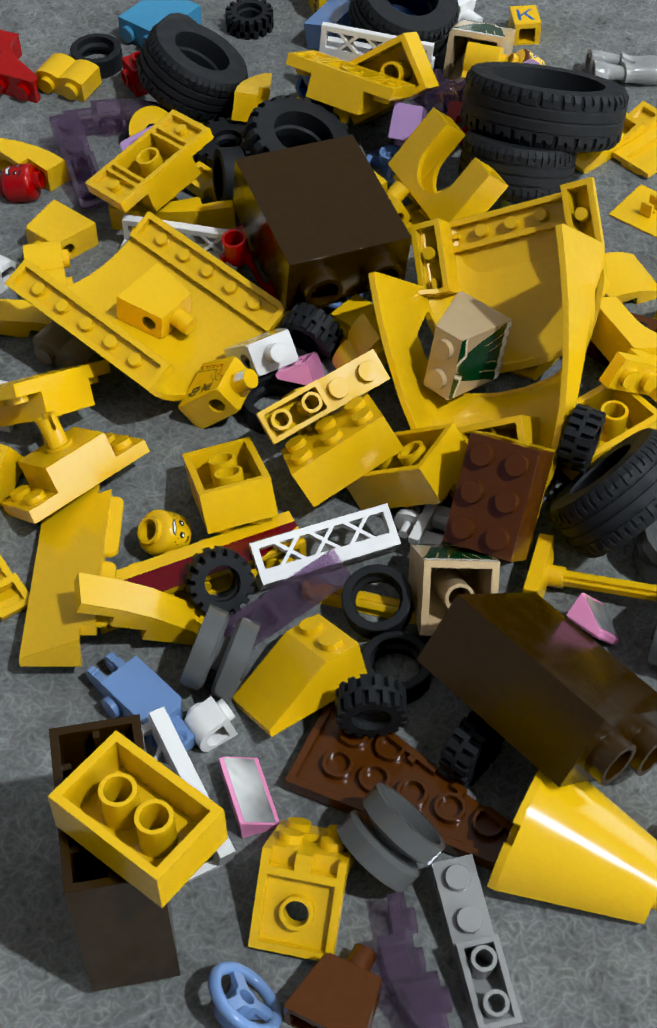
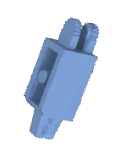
(139, 690)

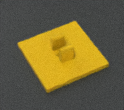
(639, 210)

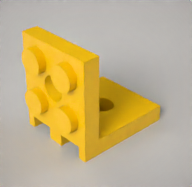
(306, 867)

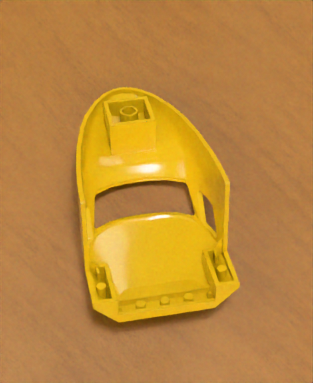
(526, 261)

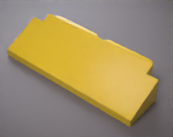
(69, 542)

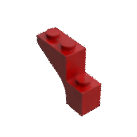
(15, 77)

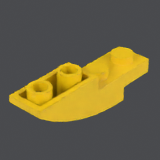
(632, 373)
(322, 397)

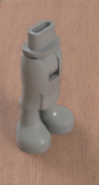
(622, 67)

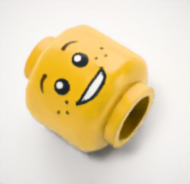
(163, 532)

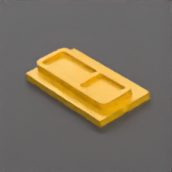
(640, 154)

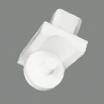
(421, 525)

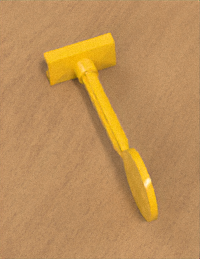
(544, 574)

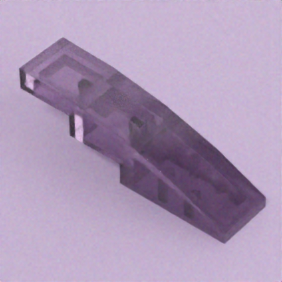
(293, 595)

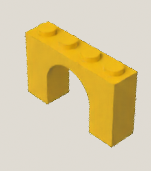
(419, 163)
(619, 330)

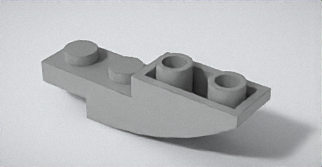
(474, 944)

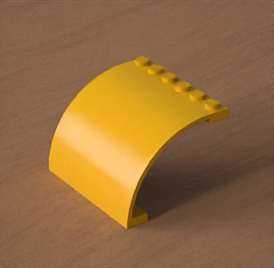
(222, 301)

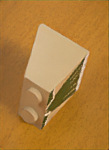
(475, 32)
(466, 347)
(443, 572)

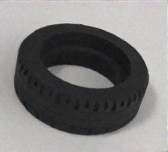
(544, 106)

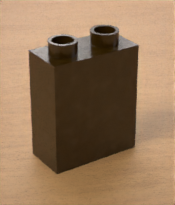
(319, 221)
(545, 687)
(117, 926)

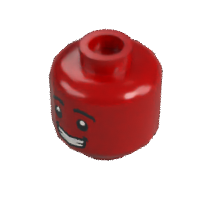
(21, 183)

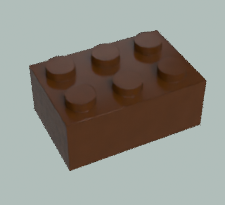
(498, 496)

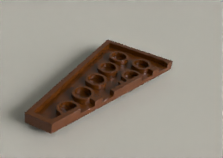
(344, 768)

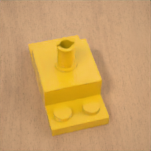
(347, 85)
(153, 165)
(56, 390)
(68, 467)

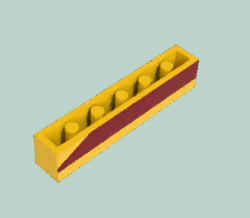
(167, 570)

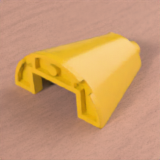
(578, 853)

